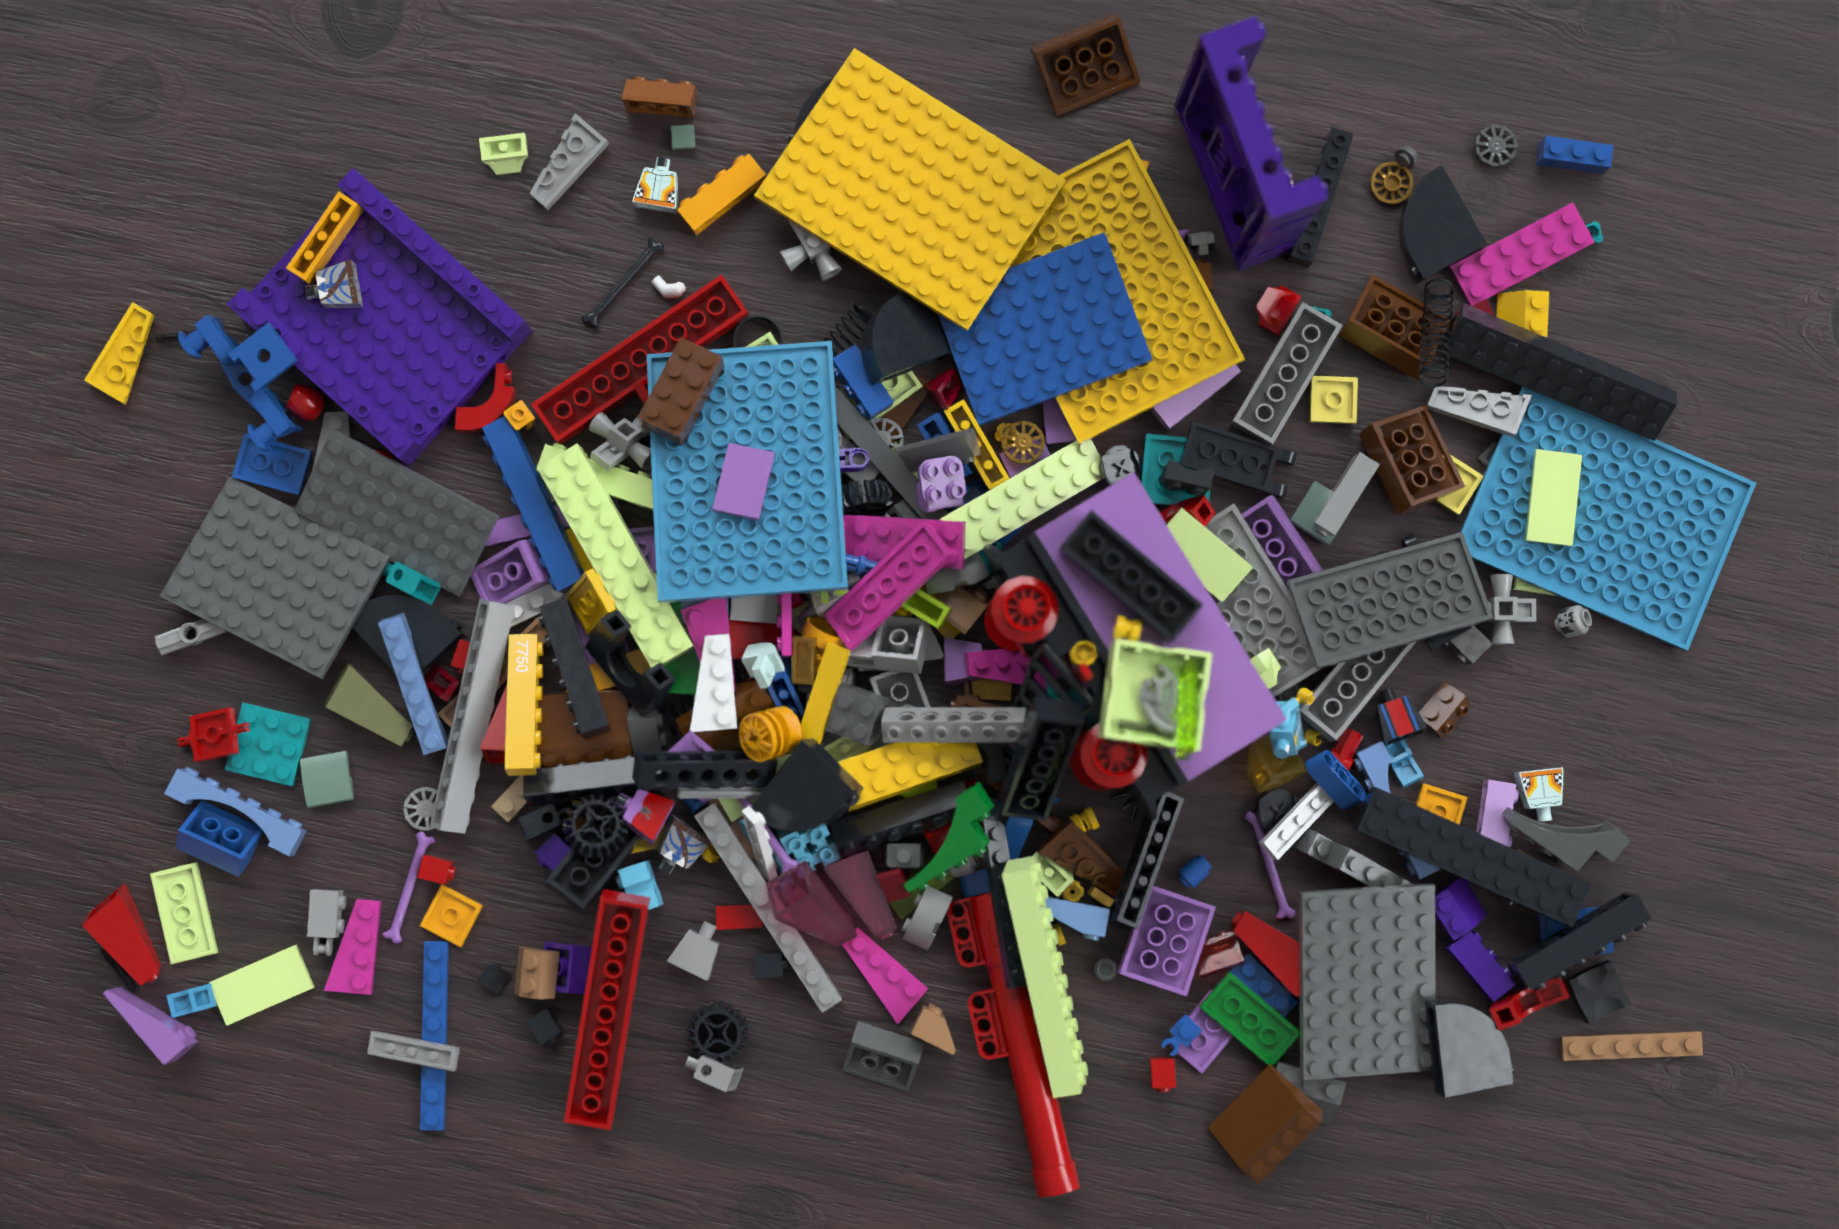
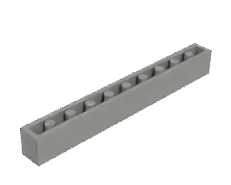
(472, 716)
(755, 889)

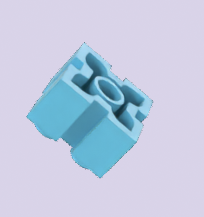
(821, 848)
(640, 881)

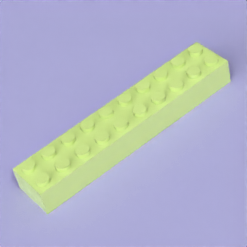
(615, 555)
(1044, 976)

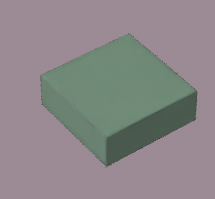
(683, 137)

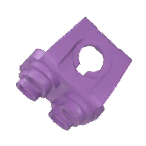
(940, 483)

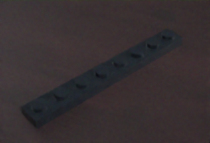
(996, 860)

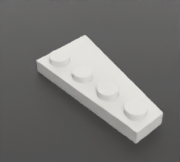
(715, 688)

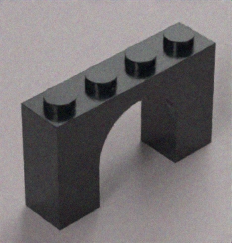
(607, 649)

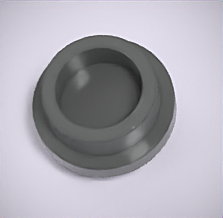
(1406, 156)
(1105, 969)

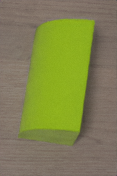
(928, 608)

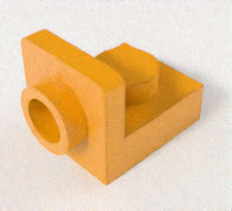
(519, 416)

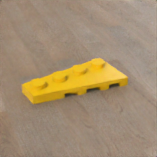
(121, 356)

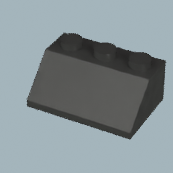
(958, 444)
(883, 1056)
(1323, 1092)

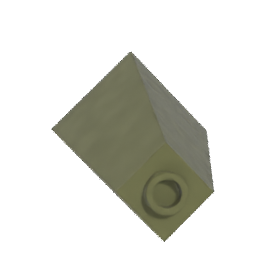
(365, 705)

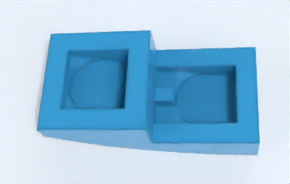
(1403, 764)
(191, 1000)

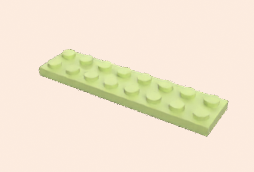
(1028, 495)

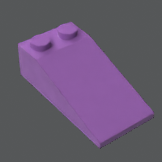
(158, 1030)

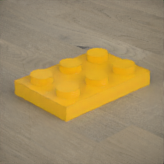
(590, 600)

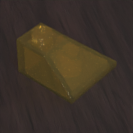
(1268, 770)

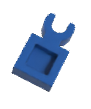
(1183, 1032)

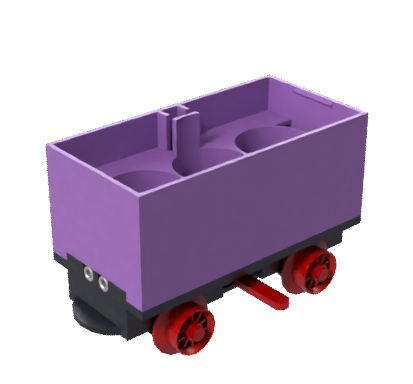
(1058, 604)

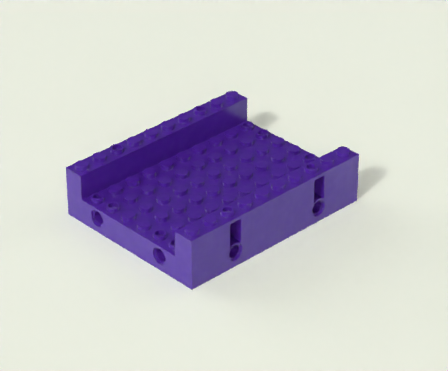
(1241, 160)
(416, 343)

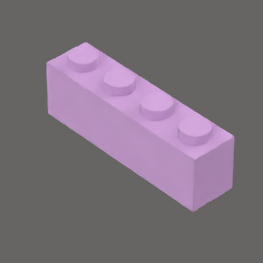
(1179, 406)
(1494, 800)

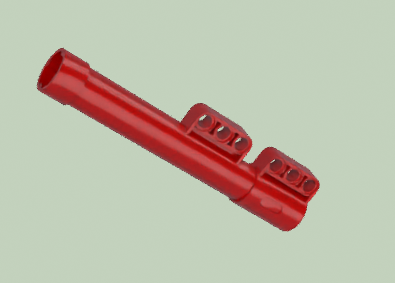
(1016, 1036)

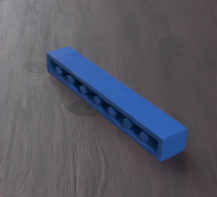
(534, 504)

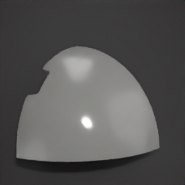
(947, 579)

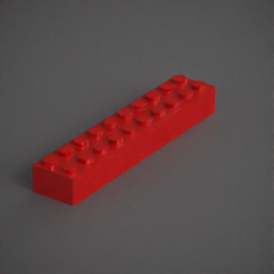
(612, 376)
(607, 1009)

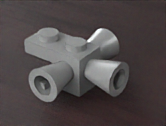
(814, 249)
(621, 442)
(1508, 609)

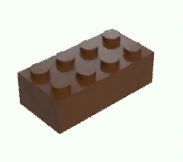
(681, 391)

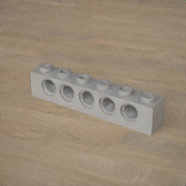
(953, 724)

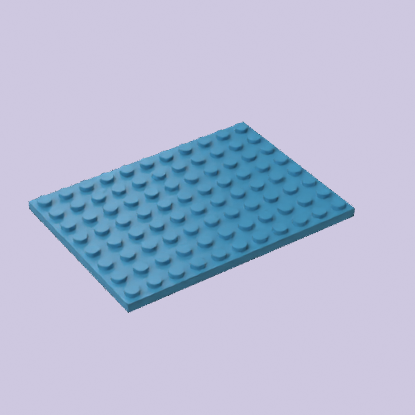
(770, 402)
(1644, 529)

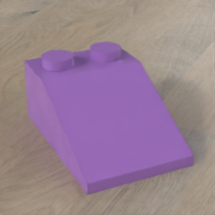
(510, 573)

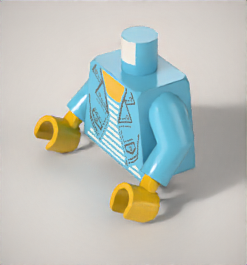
(1288, 736)

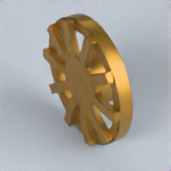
(1391, 183)
(1023, 442)

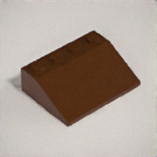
(1085, 64)
(1390, 326)
(1411, 459)
(748, 700)
(564, 746)
(1265, 1123)

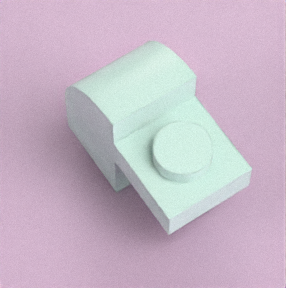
(762, 662)

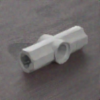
(178, 638)

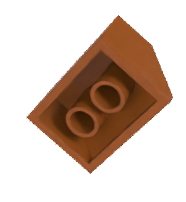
(660, 97)

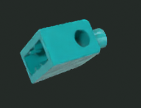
(408, 581)

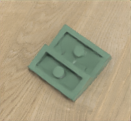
(1309, 509)
(326, 779)

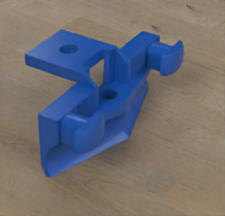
(243, 359)

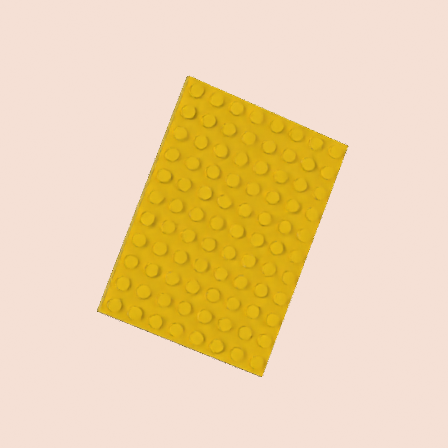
(910, 189)
(1161, 279)

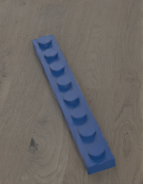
(434, 1030)

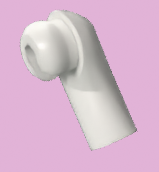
(668, 290)

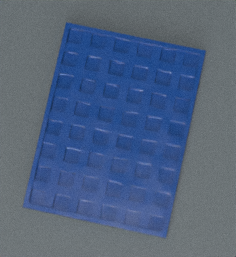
(1048, 331)

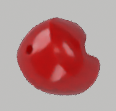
(305, 402)

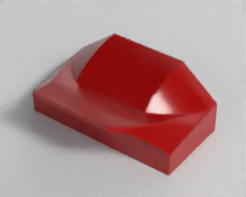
(1276, 308)

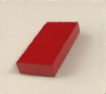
(737, 917)

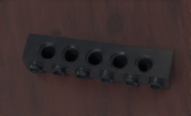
(1329, 172)
(694, 763)
(1144, 863)

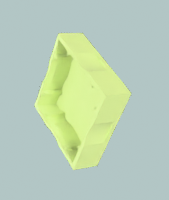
(1126, 670)

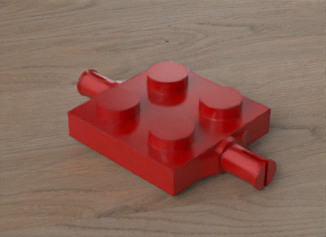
(213, 734)

